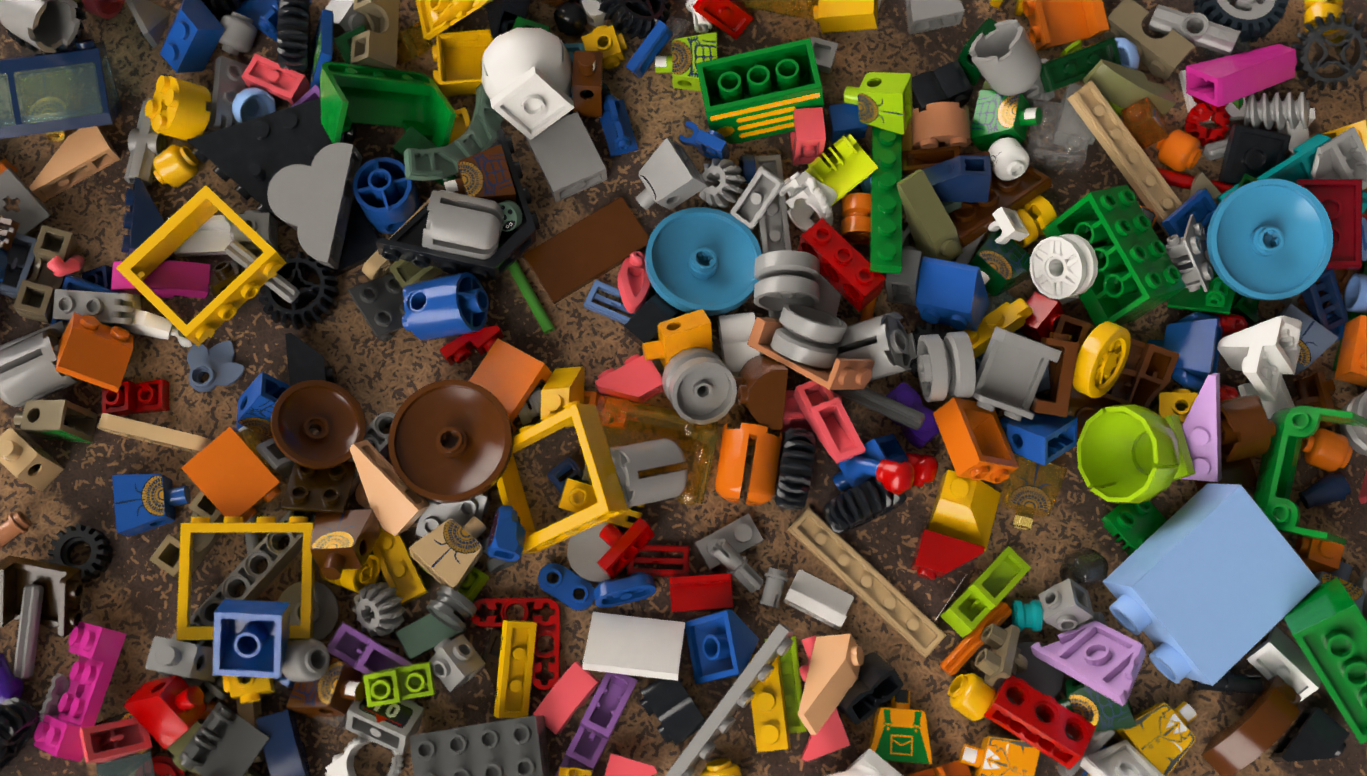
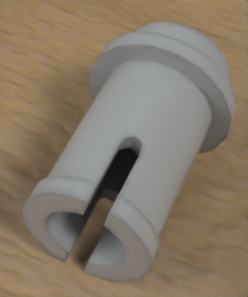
(773, 587)

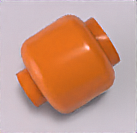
(1179, 150)
(1327, 450)

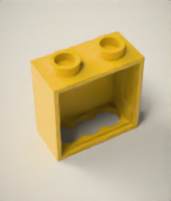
(846, 15)
(460, 61)

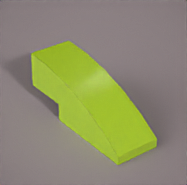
(985, 592)

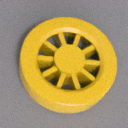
(1101, 359)

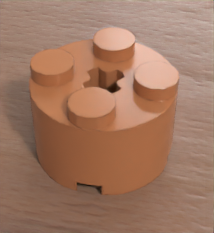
(941, 126)

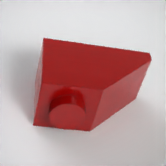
(941, 554)

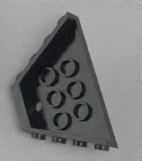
(264, 145)
(407, 242)

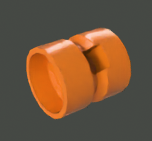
(856, 215)

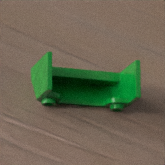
(383, 98)
(1280, 465)

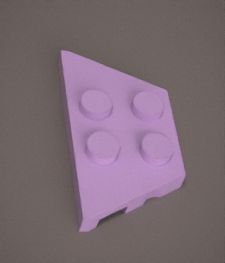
(1096, 658)

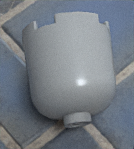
(41, 22)
(1007, 58)

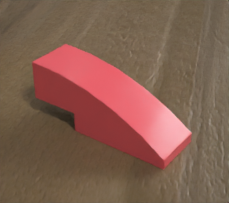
(828, 421)

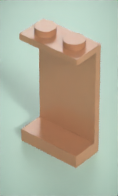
(844, 375)

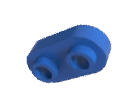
(565, 587)
(625, 590)

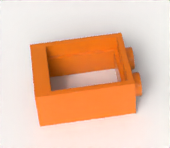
(956, 422)

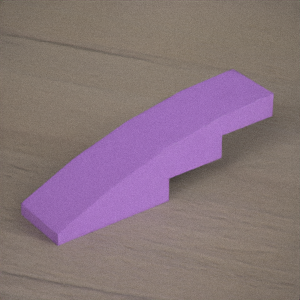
(599, 722)

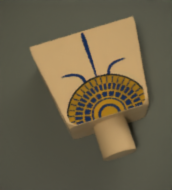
(21, 452)
(450, 551)

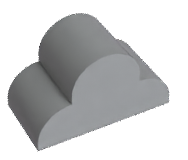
(318, 200)

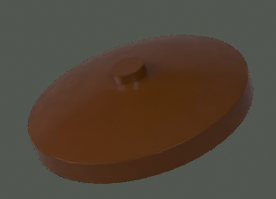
(450, 441)

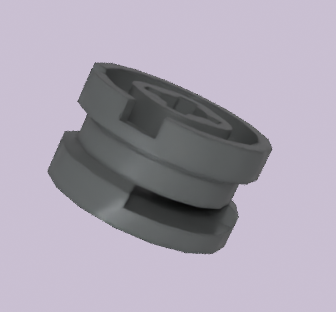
(451, 608)

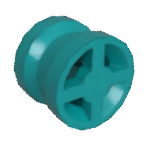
(1027, 615)

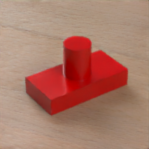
(623, 546)

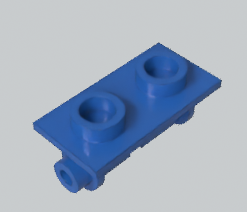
(617, 127)

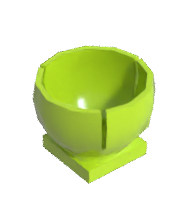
(1132, 453)

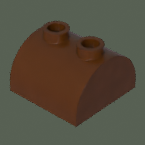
(763, 390)

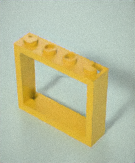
(172, 236)
(600, 468)
(296, 524)

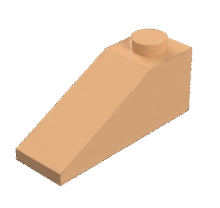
(75, 160)
(388, 496)
(830, 675)

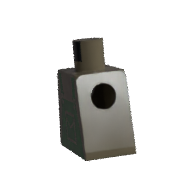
(47, 418)

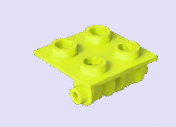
(844, 168)

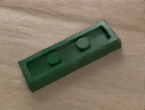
(1077, 64)

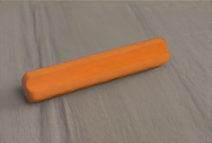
(973, 641)

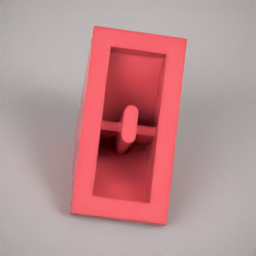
(114, 740)
(827, 740)
(623, 766)

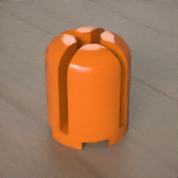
(763, 466)

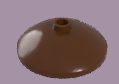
(322, 407)

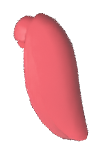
(633, 282)

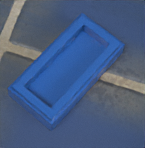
(649, 49)

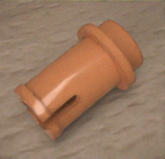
(16, 524)

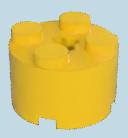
(178, 108)

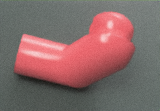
(63, 268)

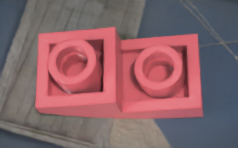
(566, 697)

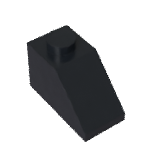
(306, 363)
(1311, 738)

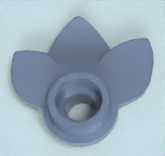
(217, 363)

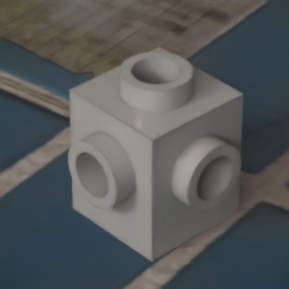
(261, 223)
(1066, 605)
(455, 662)

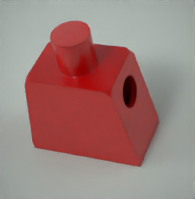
(166, 708)

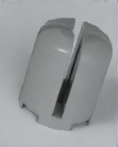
(463, 225)
(882, 341)
(30, 368)
(648, 455)

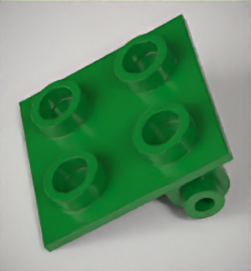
(1216, 300)
(1133, 523)

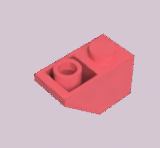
(635, 380)

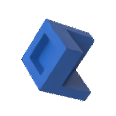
(845, 121)

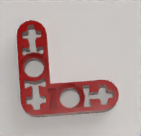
(550, 628)

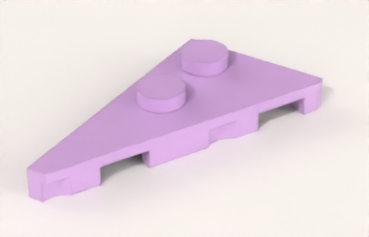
(1203, 432)

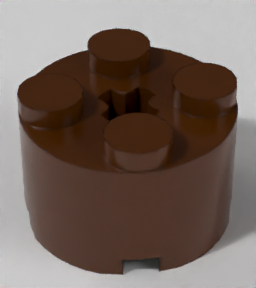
(1244, 428)

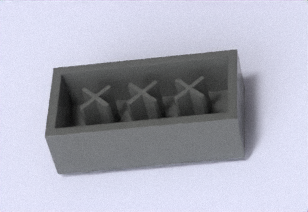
(484, 749)

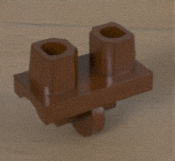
(1316, 392)

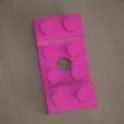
(81, 704)

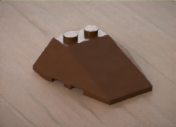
(1141, 380)

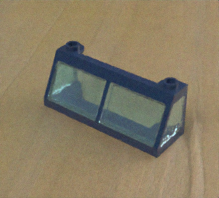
(57, 91)

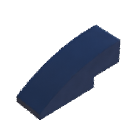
(284, 750)

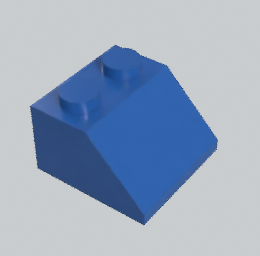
(191, 37)
(951, 294)
(250, 638)

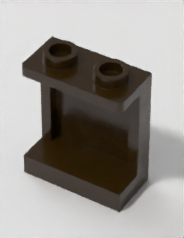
(60, 596)

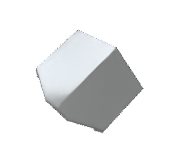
(1342, 158)

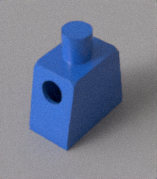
(1041, 438)

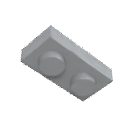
(740, 534)

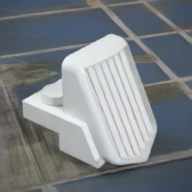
(1264, 353)

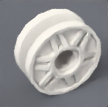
(1063, 266)

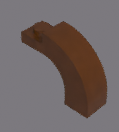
(1255, 729)

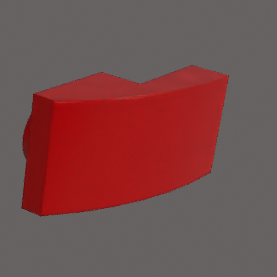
(482, 341)
(137, 398)

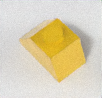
(562, 388)

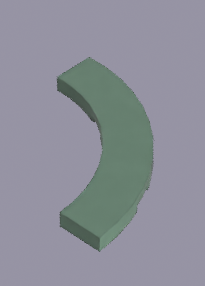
(442, 161)

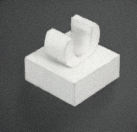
(1010, 224)

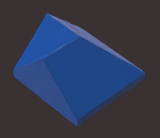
(719, 646)

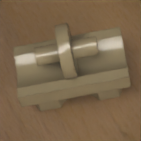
(1004, 654)

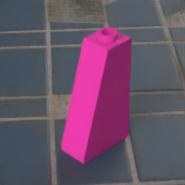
(1240, 74)

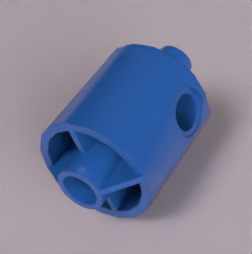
(385, 194)
(445, 306)

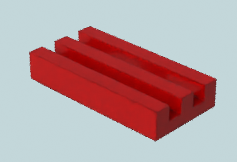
(664, 561)

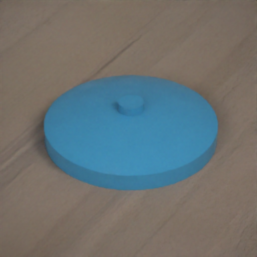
(1269, 239)
(702, 260)

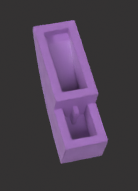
(362, 651)

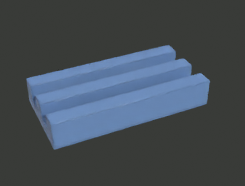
(588, 304)

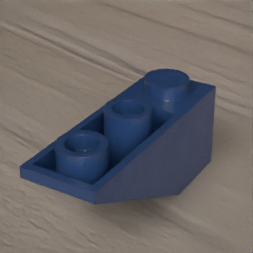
(961, 178)
(141, 219)

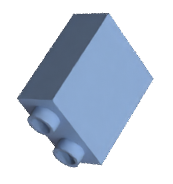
(1209, 584)

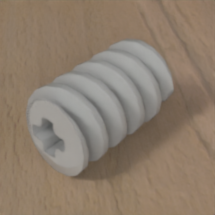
(1277, 111)

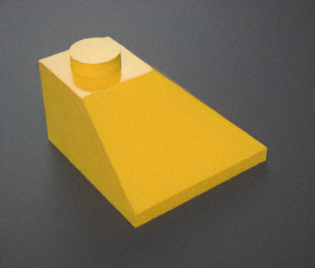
(964, 509)

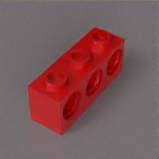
(842, 264)
(1045, 736)

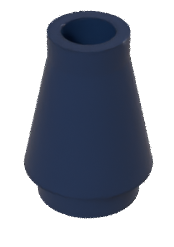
(1325, 490)

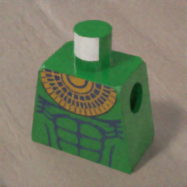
(1002, 117)

